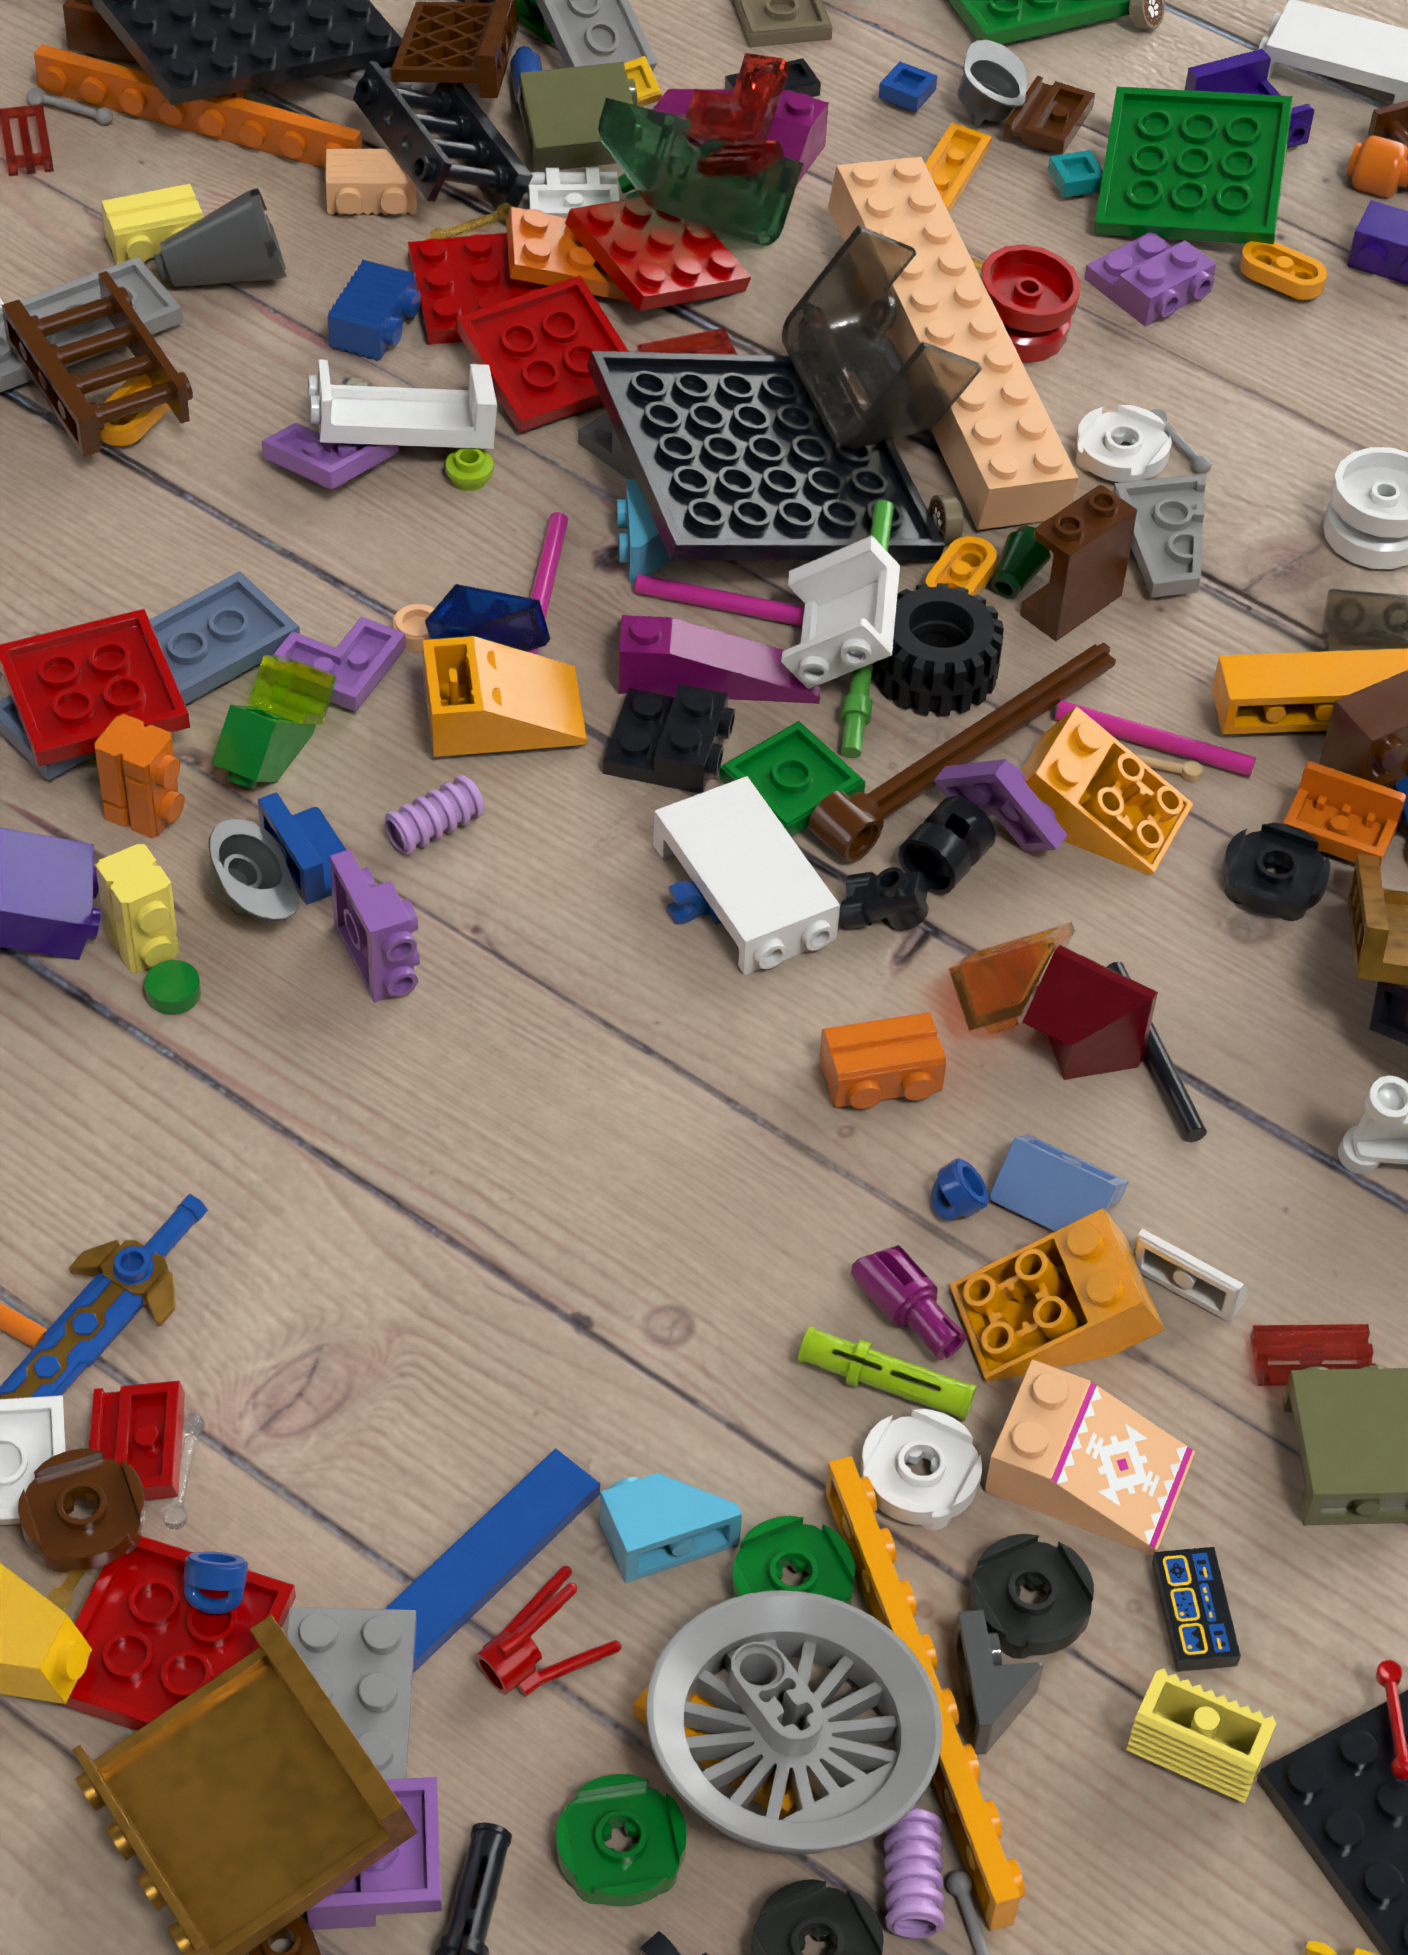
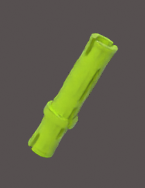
(821, 1350)

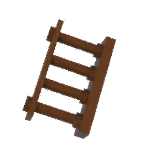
(66, 391)

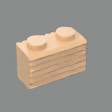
(368, 183)

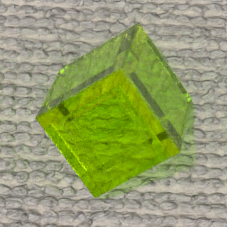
(293, 689)

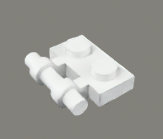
(560, 191)

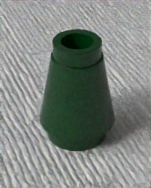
(1019, 562)

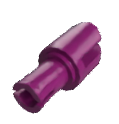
(908, 1298)

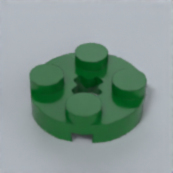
(802, 1546)
(614, 1876)

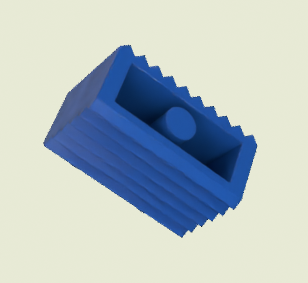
(373, 310)

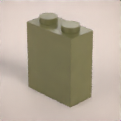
(564, 111)

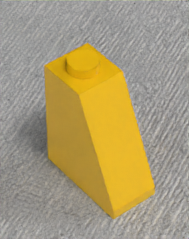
(38, 1644)

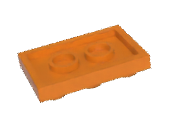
(548, 252)

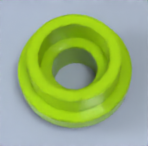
(469, 468)

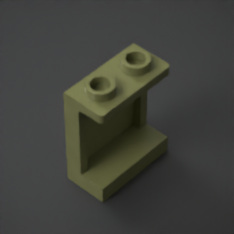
(1351, 1443)

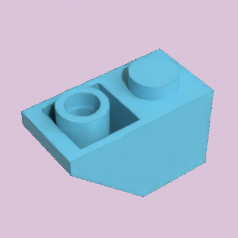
(642, 543)

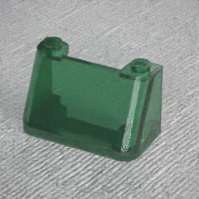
(664, 171)

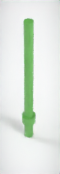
(858, 705)

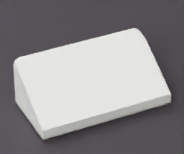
(1189, 1276)

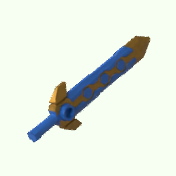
(122, 1283)

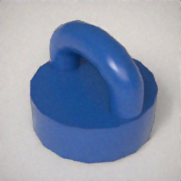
(961, 1187)
(215, 1572)

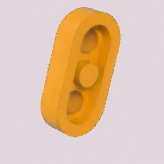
(1283, 269)
(132, 427)
(966, 564)

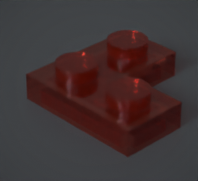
(748, 110)

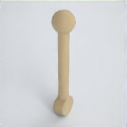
(1190, 770)

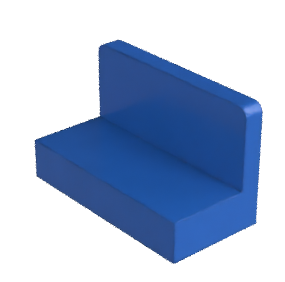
(306, 844)

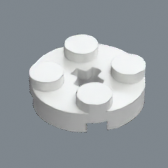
(1100, 441)
(916, 1498)

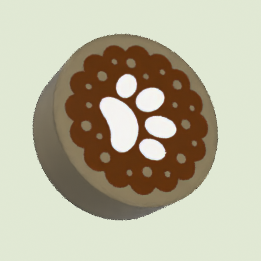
(1146, 13)
(947, 516)

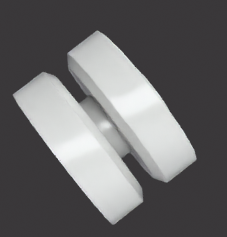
(1370, 508)

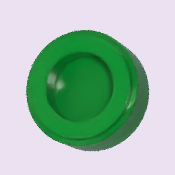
(172, 987)

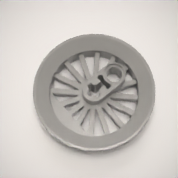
(789, 1726)

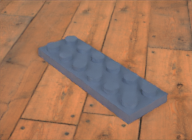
(203, 643)

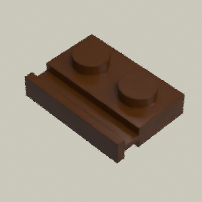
(1050, 115)

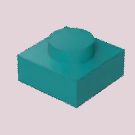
(1076, 173)

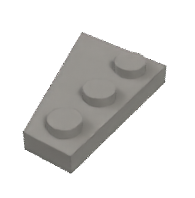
(1167, 531)

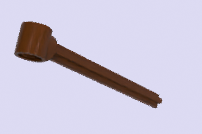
(855, 821)

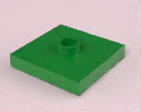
(793, 774)

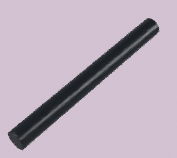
(1169, 1080)

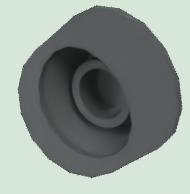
(992, 81)
(250, 871)

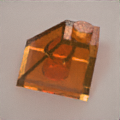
(1002, 979)

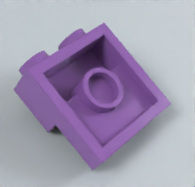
(1152, 277)
(374, 928)
(400, 1881)

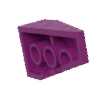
(797, 124)
(668, 652)

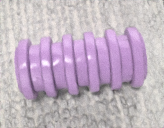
(434, 814)
(914, 1876)

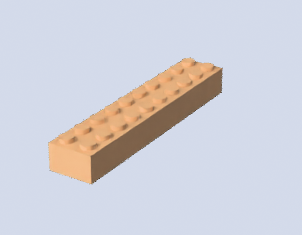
(998, 429)

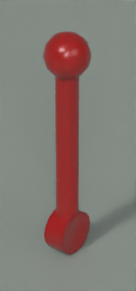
(1389, 1676)

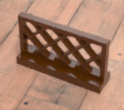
(442, 31)

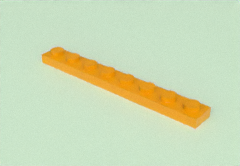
(892, 1602)

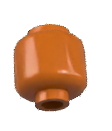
(1379, 166)

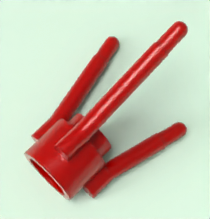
(512, 1654)

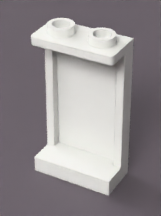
(1340, 47)
(404, 414)
(749, 873)

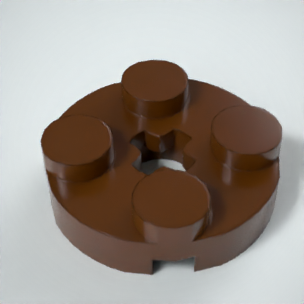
(86, 1542)

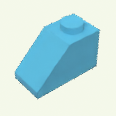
(664, 1524)

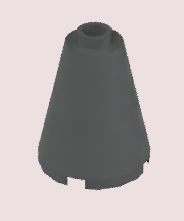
(224, 247)

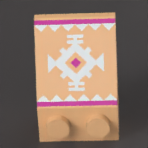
(1088, 1460)

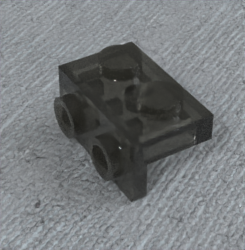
(1365, 621)

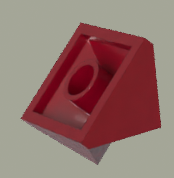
(1091, 1015)

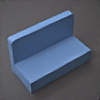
(1053, 1184)

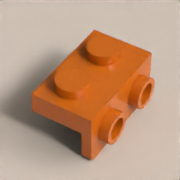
(1345, 812)

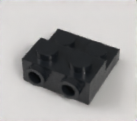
(670, 737)

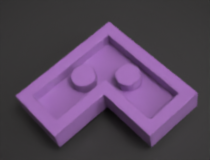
(327, 464)
(357, 661)
(1002, 791)

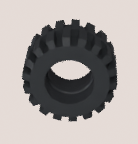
(942, 650)

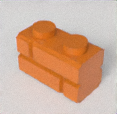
(138, 776)
(882, 1060)

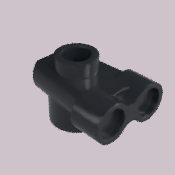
(886, 895)

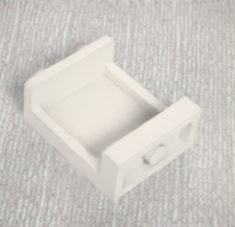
(846, 612)

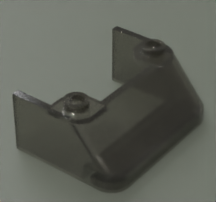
(840, 357)

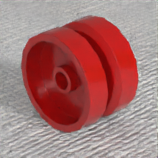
(1033, 297)

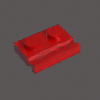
(144, 1430)

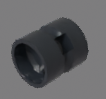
(948, 843)

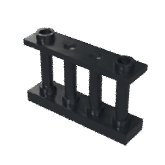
(459, 119)

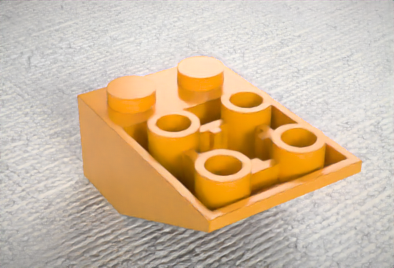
(498, 698)
(1104, 793)
(1057, 1301)

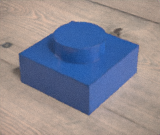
(907, 86)

